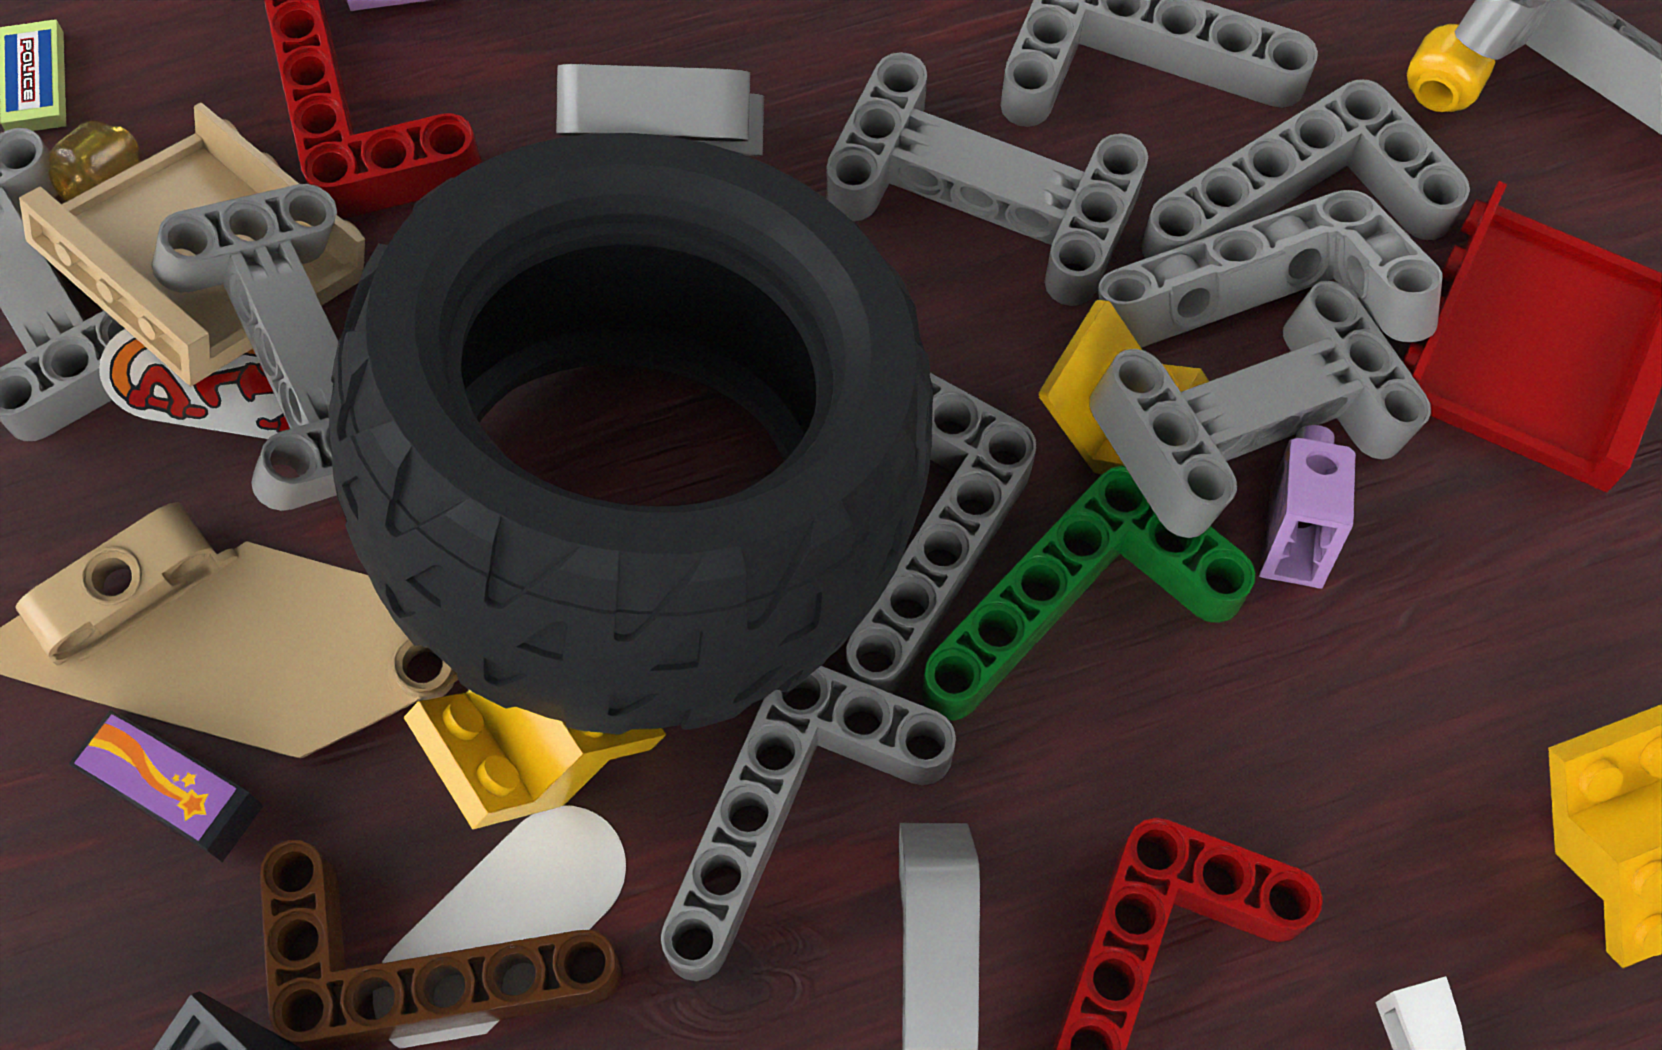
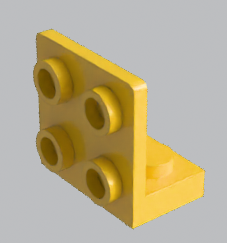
(1080, 370)

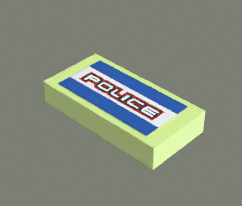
(32, 76)

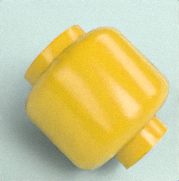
(1446, 72)

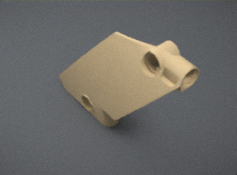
(218, 642)

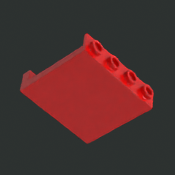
(1544, 345)

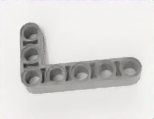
(1168, 35)
(1580, 40)
(1350, 128)
(946, 528)
(775, 792)
(939, 936)

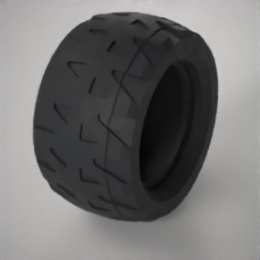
(662, 264)

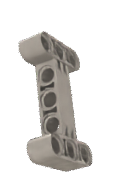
(666, 101)
(985, 177)
(42, 312)
(277, 314)
(1181, 440)

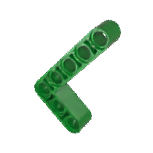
(1070, 575)

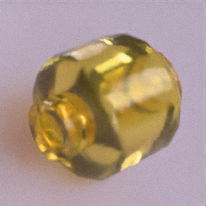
(90, 157)

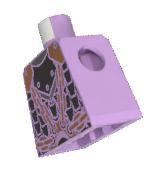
(1310, 487)

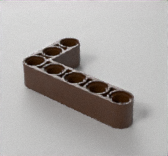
(412, 979)

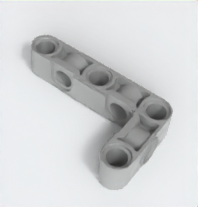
(1320, 240)

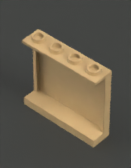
(111, 232)

